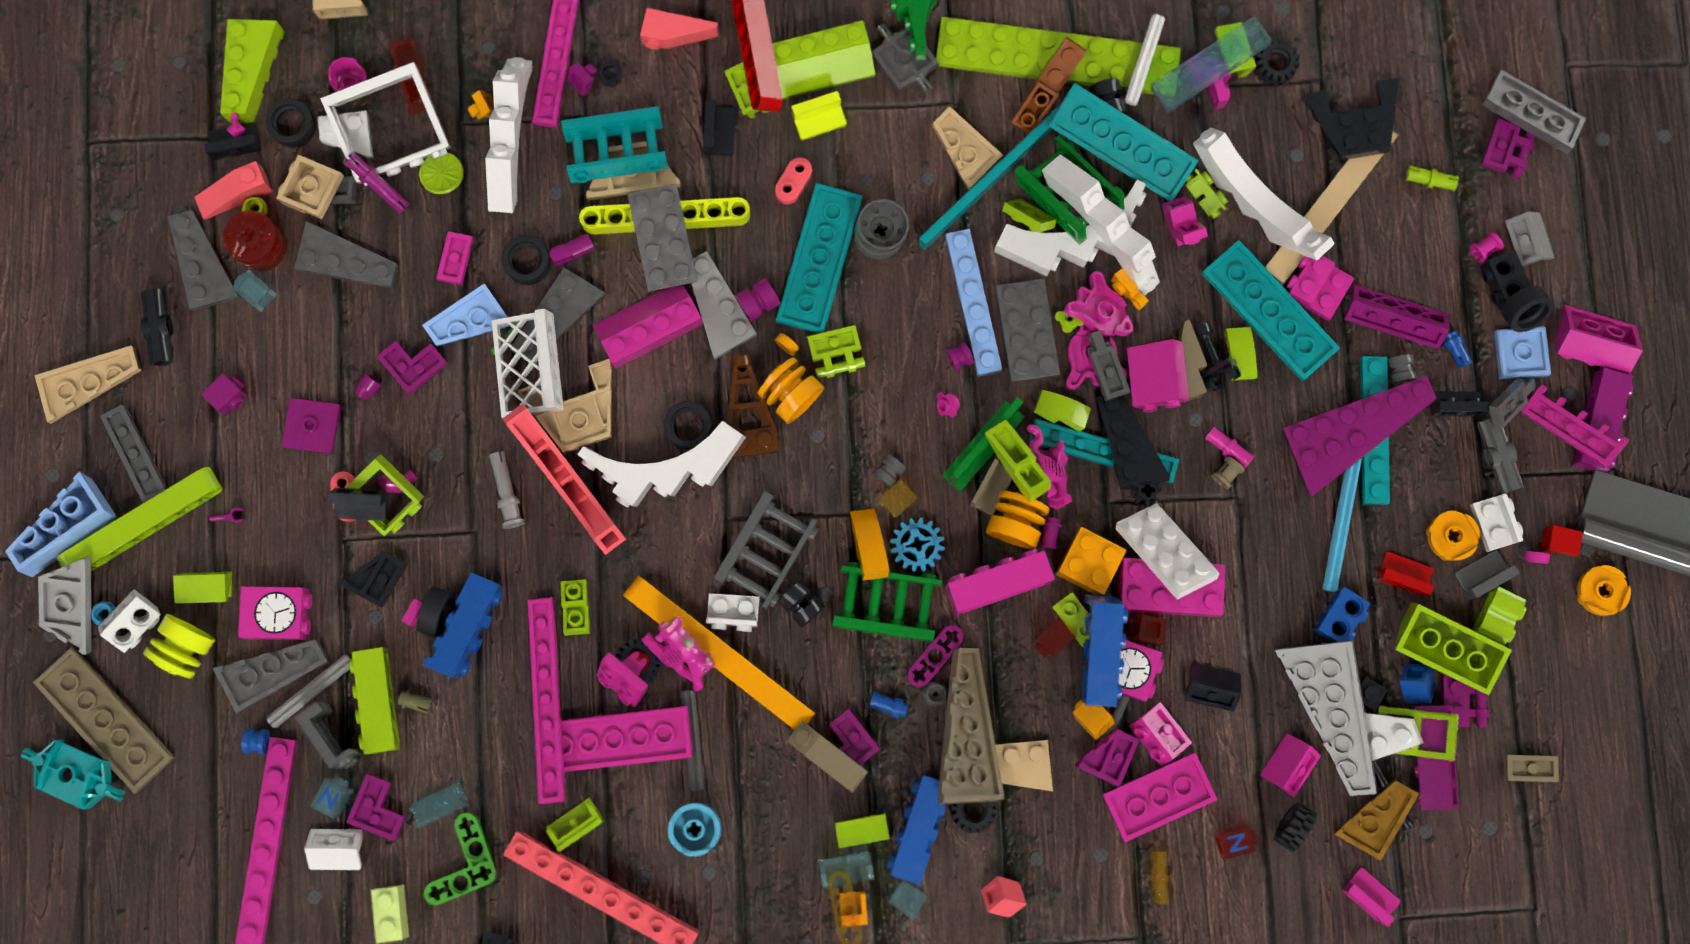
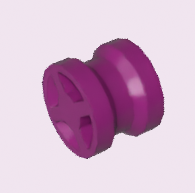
(959, 356)

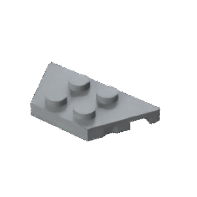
(67, 603)

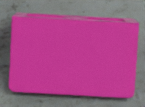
(1290, 765)
(1371, 896)

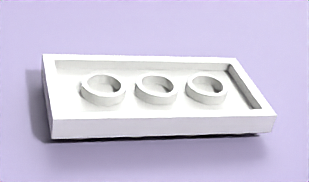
(1167, 551)

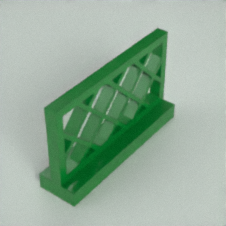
(979, 449)

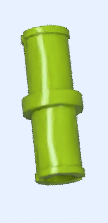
(1432, 178)

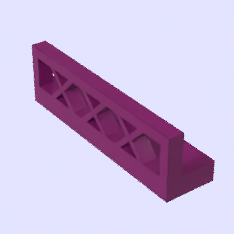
(1397, 319)

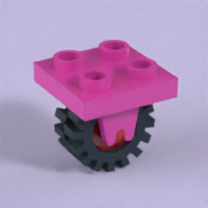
(629, 671)

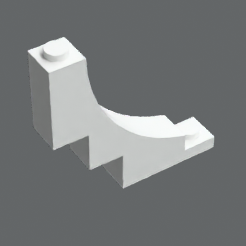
(1255, 200)

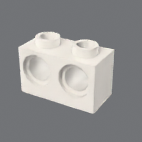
(123, 617)

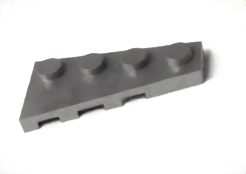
(200, 267)
(260, 677)

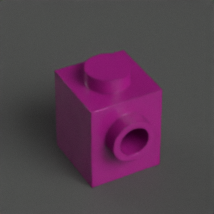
(225, 394)

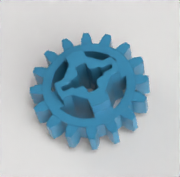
(914, 533)

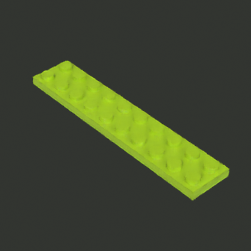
(1027, 50)

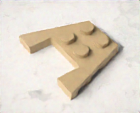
(585, 417)

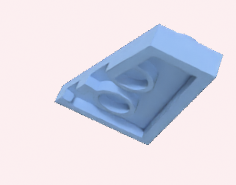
(465, 318)

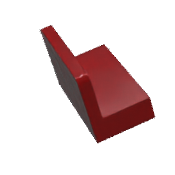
(1406, 574)

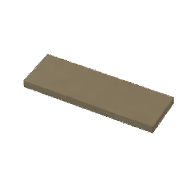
(104, 719)

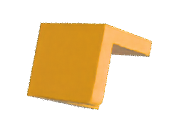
(846, 908)

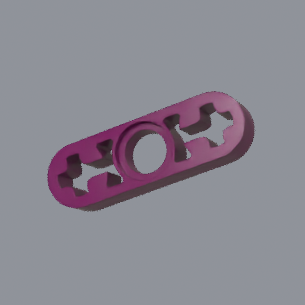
(942, 637)

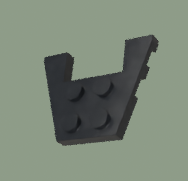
(1358, 130)

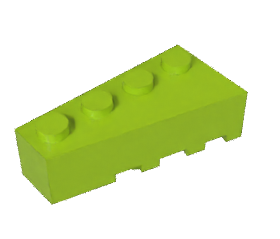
(247, 64)

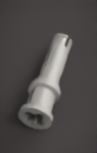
(508, 501)

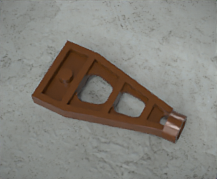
(759, 440)

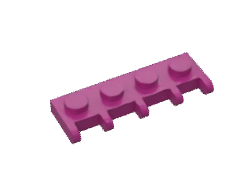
(1572, 428)

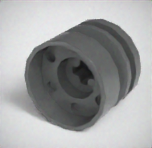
(886, 217)

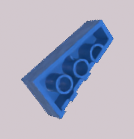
(465, 627)
(1103, 650)
(919, 831)

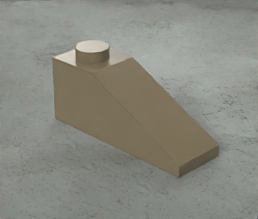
(827, 756)

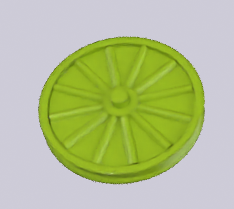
(441, 174)

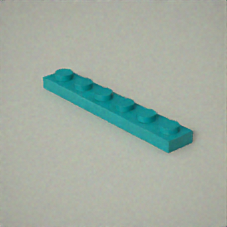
(1376, 463)

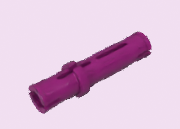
(368, 175)

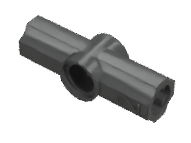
(1500, 456)

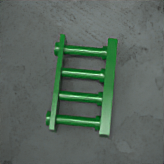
(1045, 196)
(896, 626)

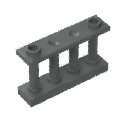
(742, 551)

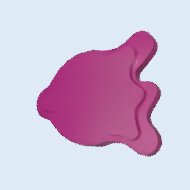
(1100, 308)
(1079, 359)

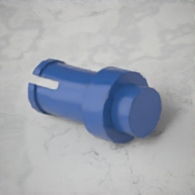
(1457, 349)
(893, 706)

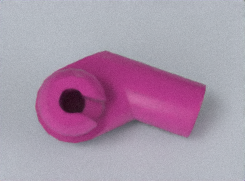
(387, 484)

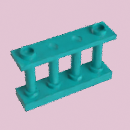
(610, 125)

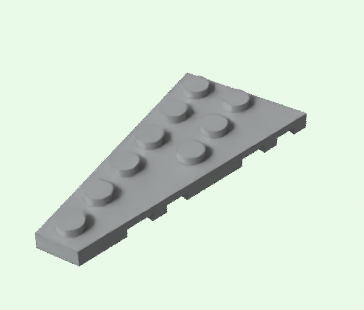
(1332, 696)

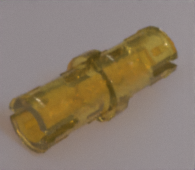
(1159, 877)

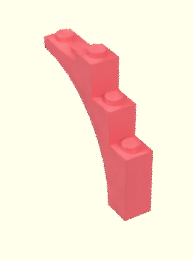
(564, 478)

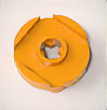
(1439, 531)
(1615, 583)

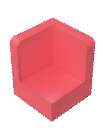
(1003, 897)

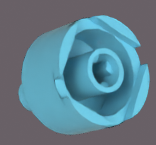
(686, 841)

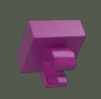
(581, 78)

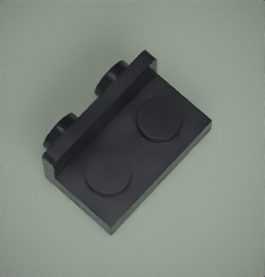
(1459, 404)

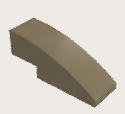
(1194, 361)

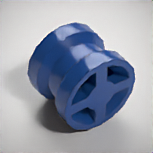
(255, 741)

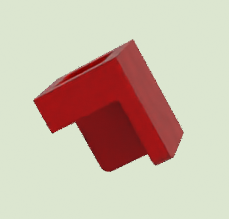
(1561, 540)

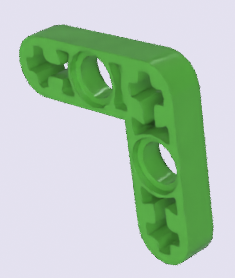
(475, 863)

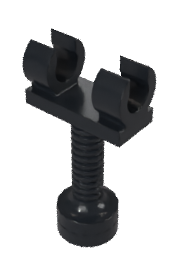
(1229, 366)

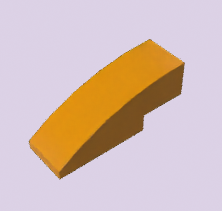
(869, 544)

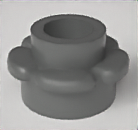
(935, 687)

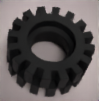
(1274, 76)
(974, 826)
(1295, 826)

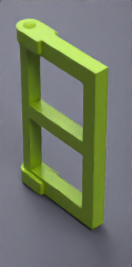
(1418, 715)

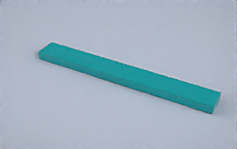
(986, 183)

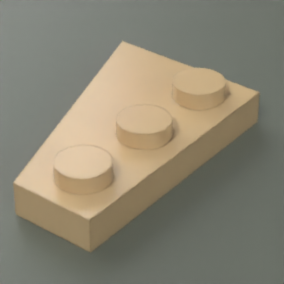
(966, 147)

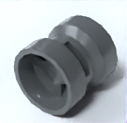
(1402, 369)
(887, 472)

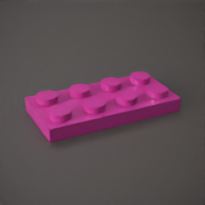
(1159, 797)

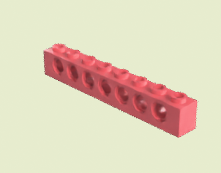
(598, 891)

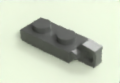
(1107, 367)
(1511, 401)

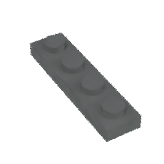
(133, 453)

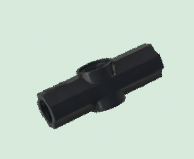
(157, 327)

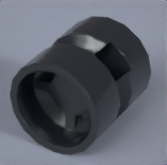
(1109, 92)
(794, 597)

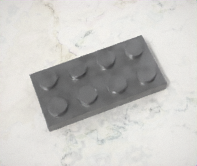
(1534, 112)
(662, 237)
(1027, 331)

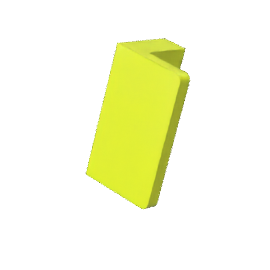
(818, 115)

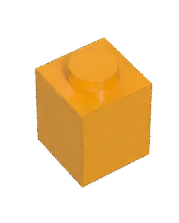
(1093, 719)

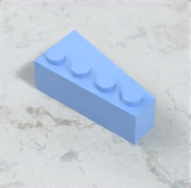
(69, 520)

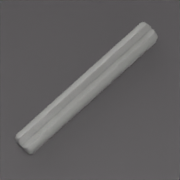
(308, 692)

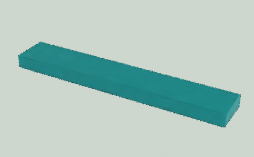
(1088, 446)

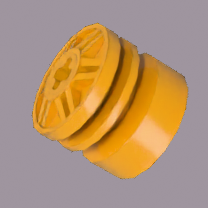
(786, 385)
(1017, 520)

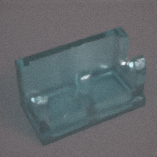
(439, 805)
(855, 865)

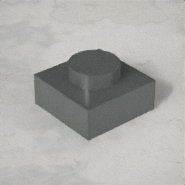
(346, 191)

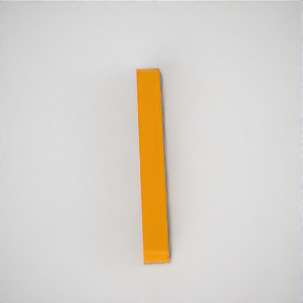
(725, 658)

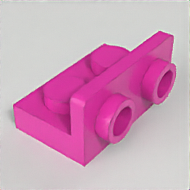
(1160, 734)

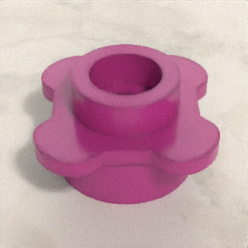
(947, 404)

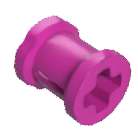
(1486, 247)

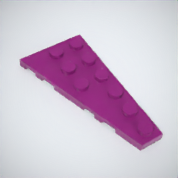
(1343, 436)

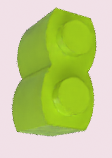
(1500, 615)

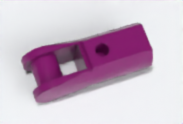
(571, 250)

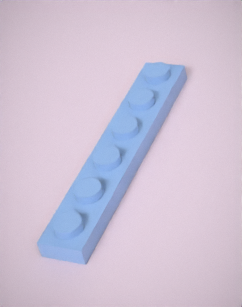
(973, 302)

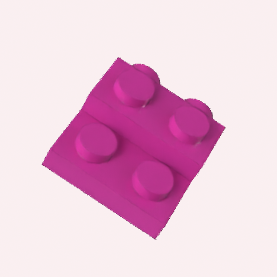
(1319, 286)

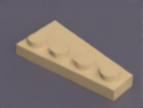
(78, 383)
(1025, 764)

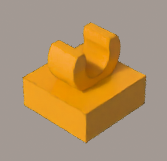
(484, 105)

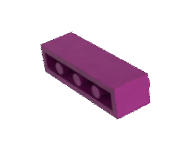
(1605, 406)
(1436, 776)

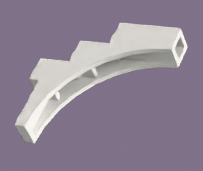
(504, 125)
(1106, 218)
(1040, 250)
(668, 476)

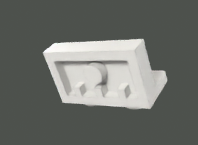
(1497, 522)
(733, 611)

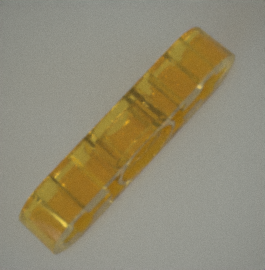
(834, 892)

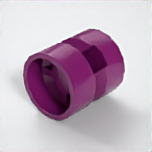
(759, 298)

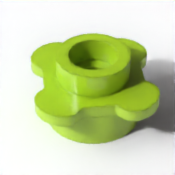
(1067, 326)

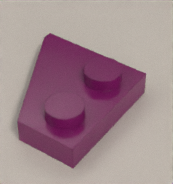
(1110, 757)

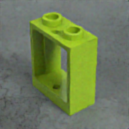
(387, 468)

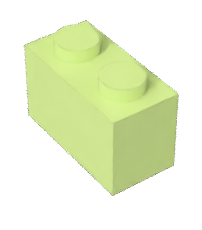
(390, 914)

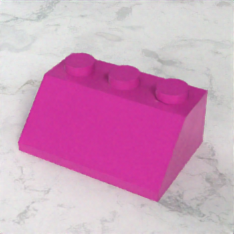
(1598, 340)

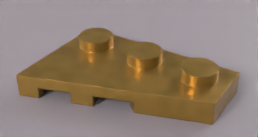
(1379, 819)

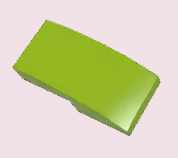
(1242, 349)
(1059, 407)
(575, 607)

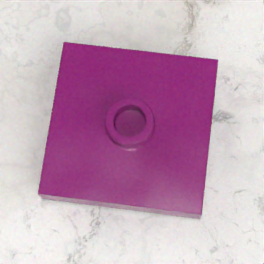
(311, 426)

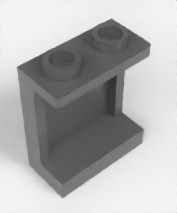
(313, 725)

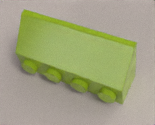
(823, 59)
(1451, 648)

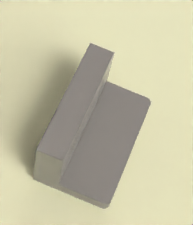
(1529, 238)

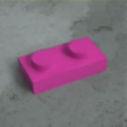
(455, 258)

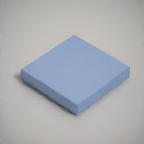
(1522, 353)

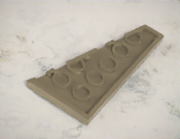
(969, 750)

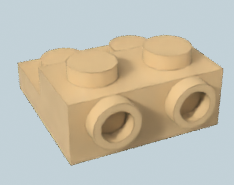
(309, 187)

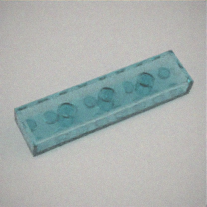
(1211, 64)

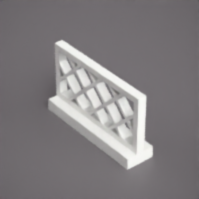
(546, 356)

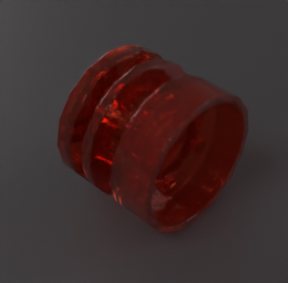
(265, 249)

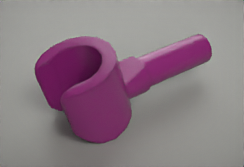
(228, 516)

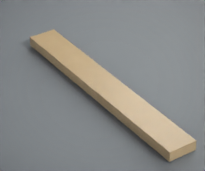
(1326, 209)

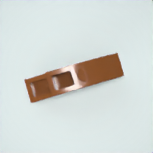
(1048, 85)

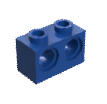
(1336, 613)

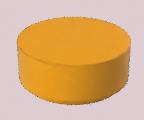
(786, 344)

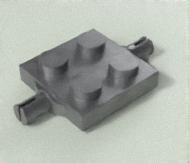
(901, 64)

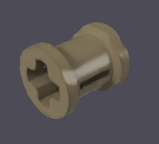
(1227, 472)

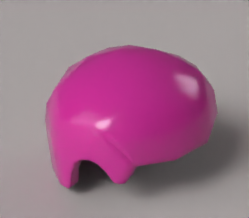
(345, 73)

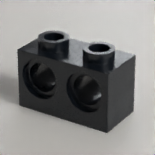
(1513, 277)

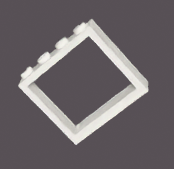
(373, 85)

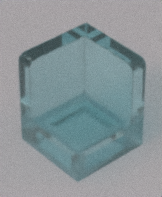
(907, 899)

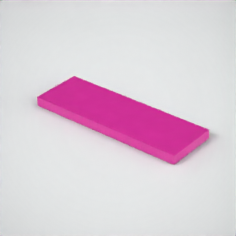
(626, 738)

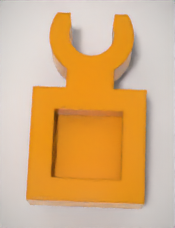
(1125, 286)

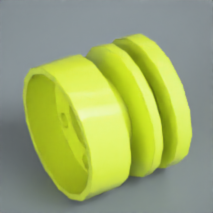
(178, 647)

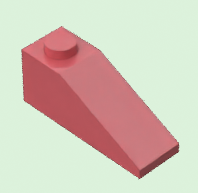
(672, 30)
(233, 190)

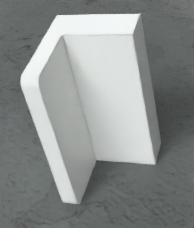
(334, 849)

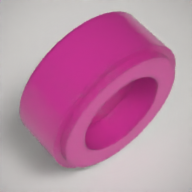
(1536, 557)

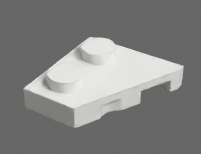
(356, 127)
(1391, 734)

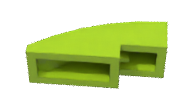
(1018, 461)

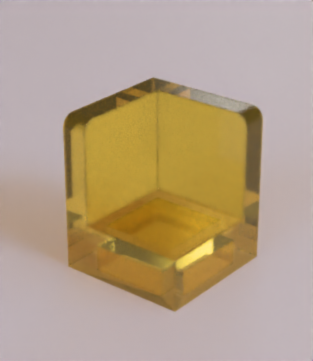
(898, 498)

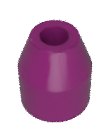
(367, 386)

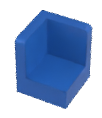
(1417, 684)

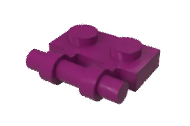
(1501, 146)
(1457, 695)

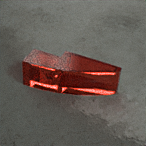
(404, 53)

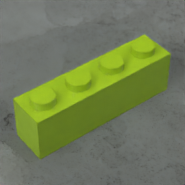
(375, 701)

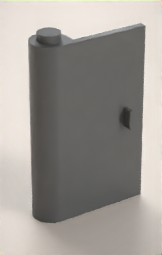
(1637, 522)

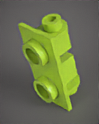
(1202, 185)
(1072, 614)

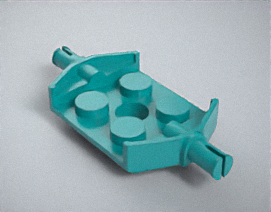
(89, 779)

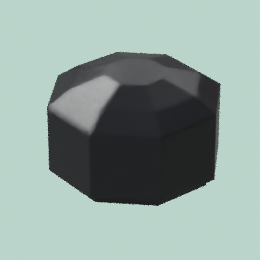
(610, 74)

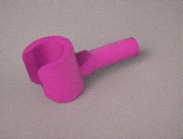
(235, 128)

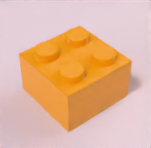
(1090, 562)

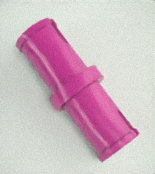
(1229, 447)

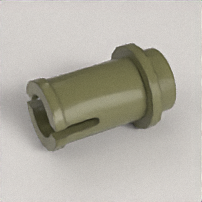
(414, 701)

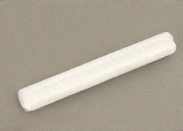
(1144, 60)

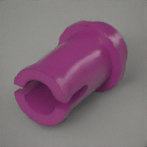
(1050, 533)

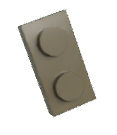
(1531, 768)

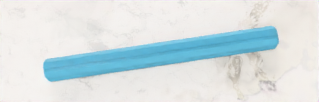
(1341, 528)

